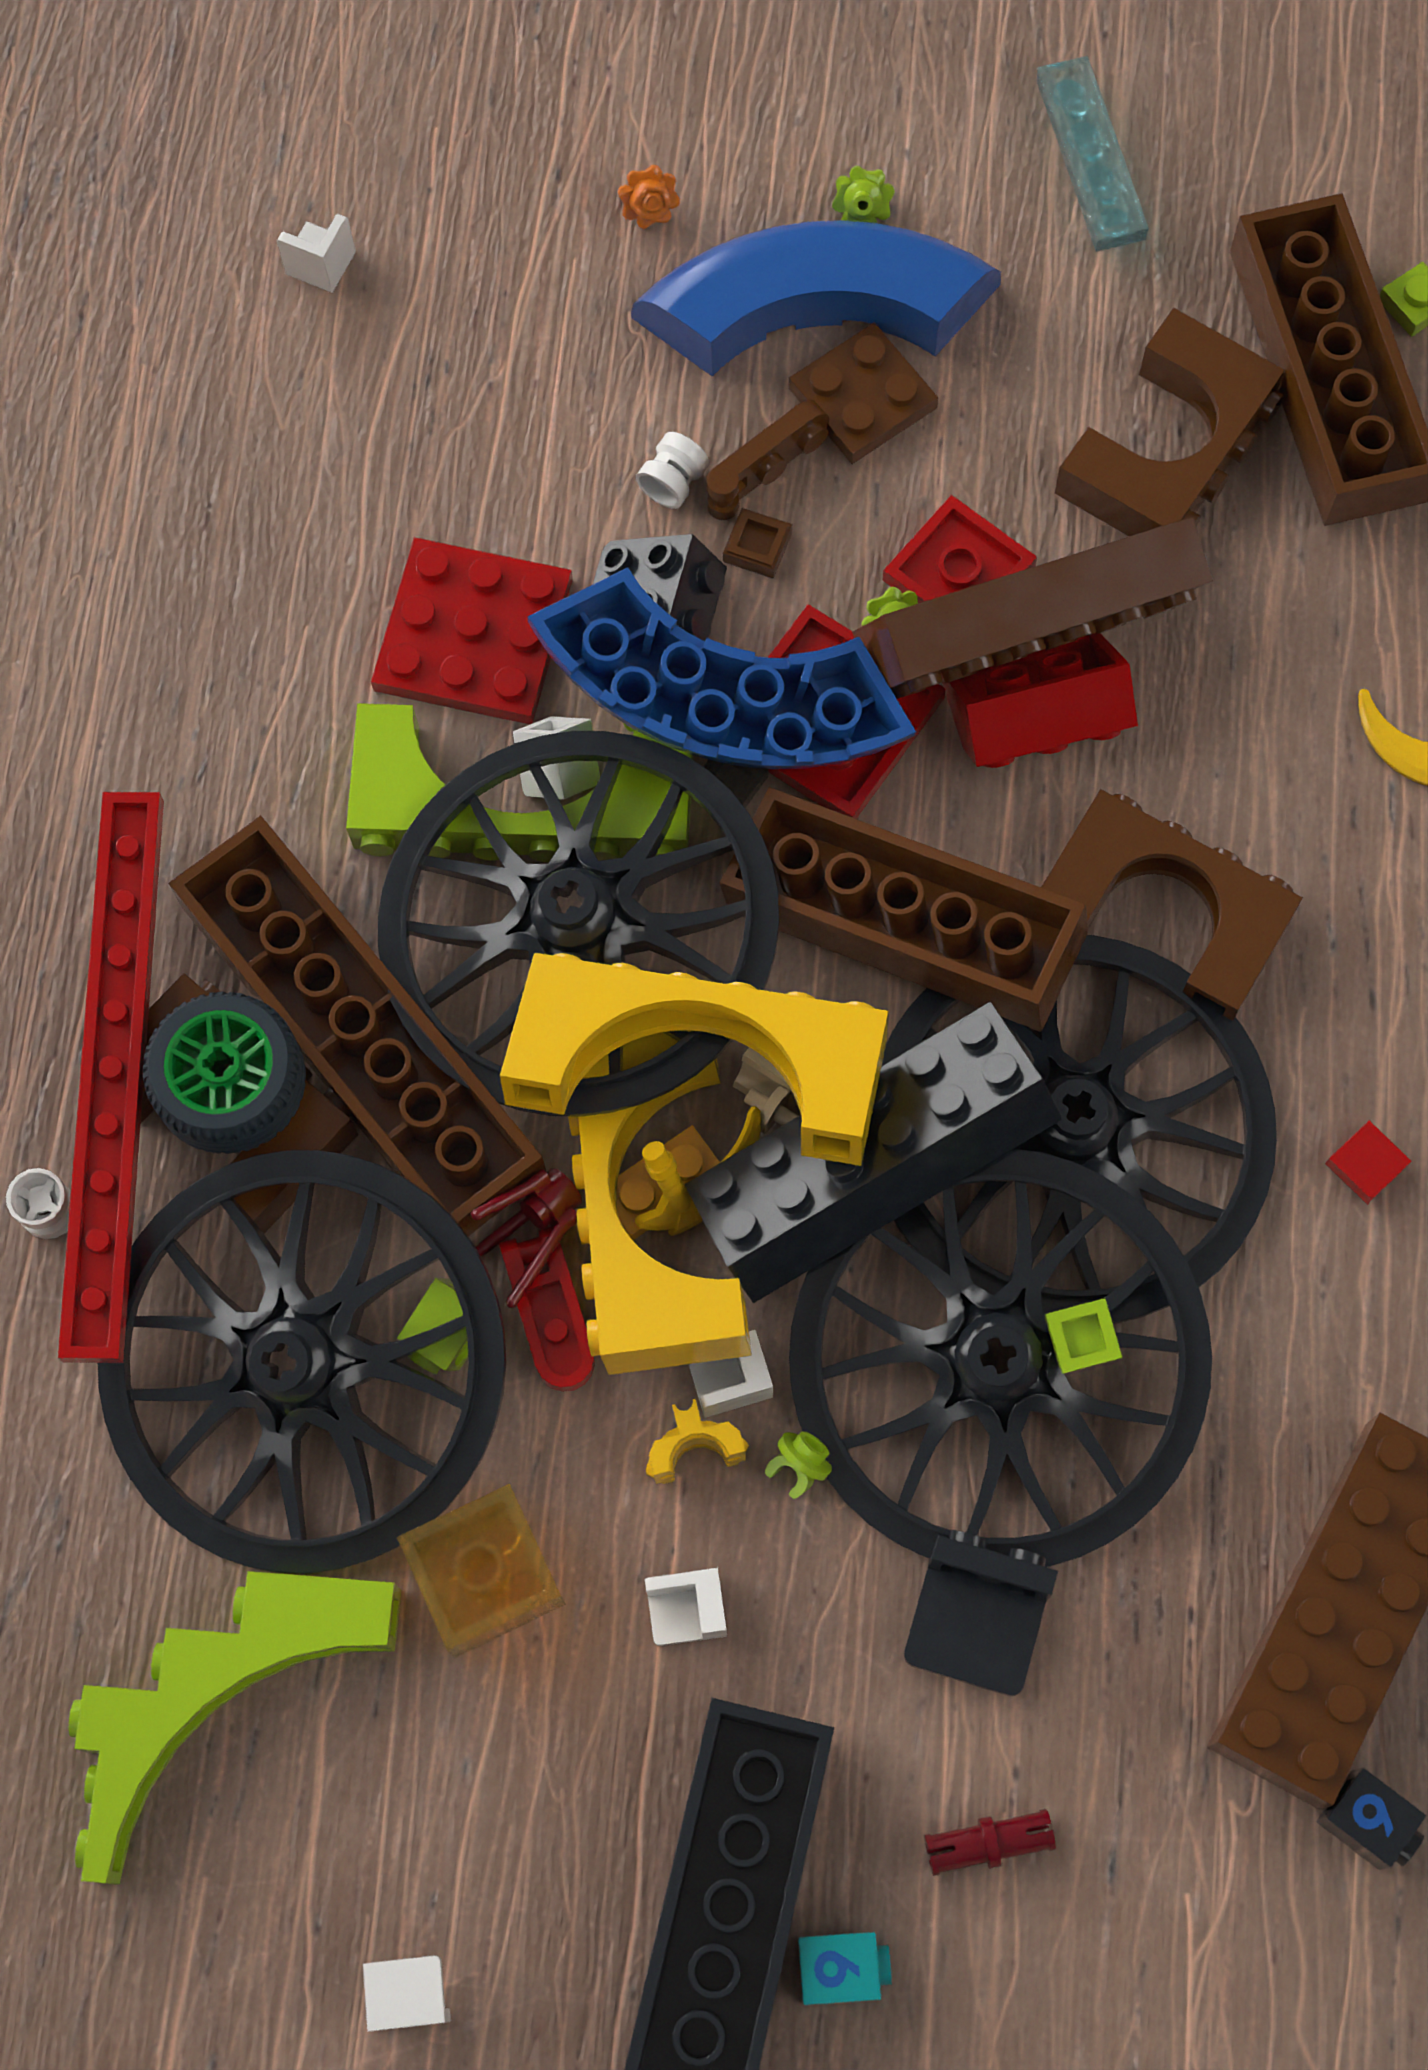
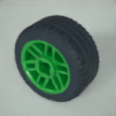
(224, 1072)

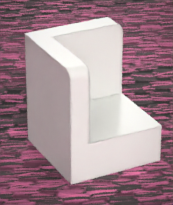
(318, 253)
(566, 777)
(732, 1381)
(686, 1607)
(404, 1993)

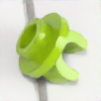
(803, 1454)

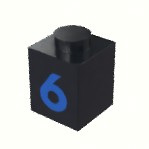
(1374, 1821)

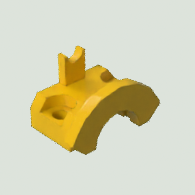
(692, 1434)

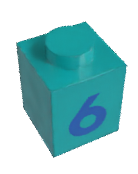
(843, 1968)

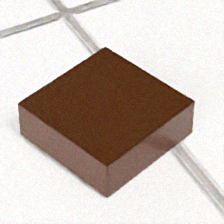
(757, 543)

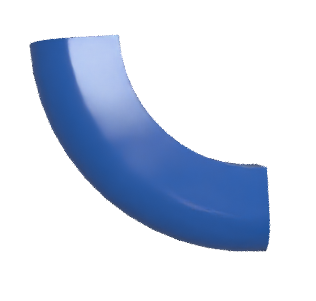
(813, 279)
(716, 696)

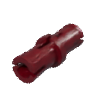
(990, 1842)

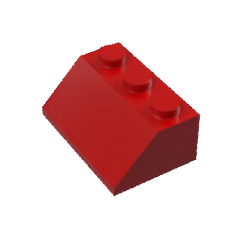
(1043, 702)

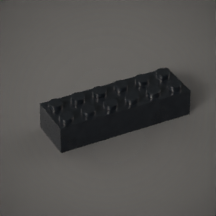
(931, 1125)
(731, 1892)

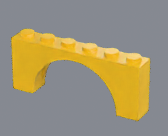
(586, 1009)
(643, 1308)

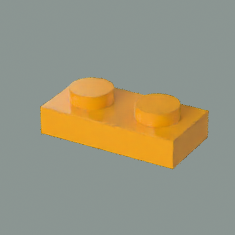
(640, 1193)

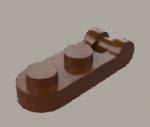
(765, 457)

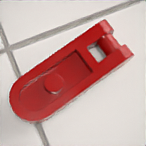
(551, 1316)

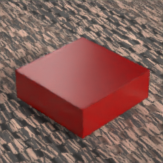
(1368, 1162)

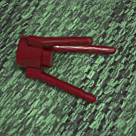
(548, 1201)

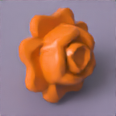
(649, 196)

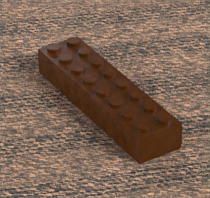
(333, 994)

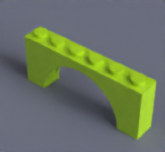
(395, 783)

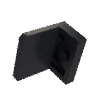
(674, 572)
(979, 1613)

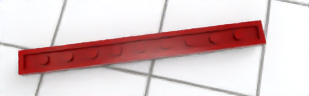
(111, 1080)

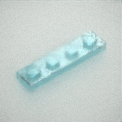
(1092, 154)

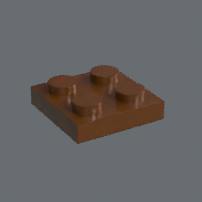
(865, 392)

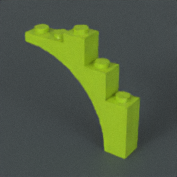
(139, 1731)

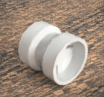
(672, 470)
(32, 1195)

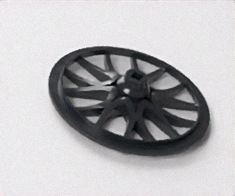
(605, 924)
(1116, 1126)
(327, 1356)
(1033, 1375)

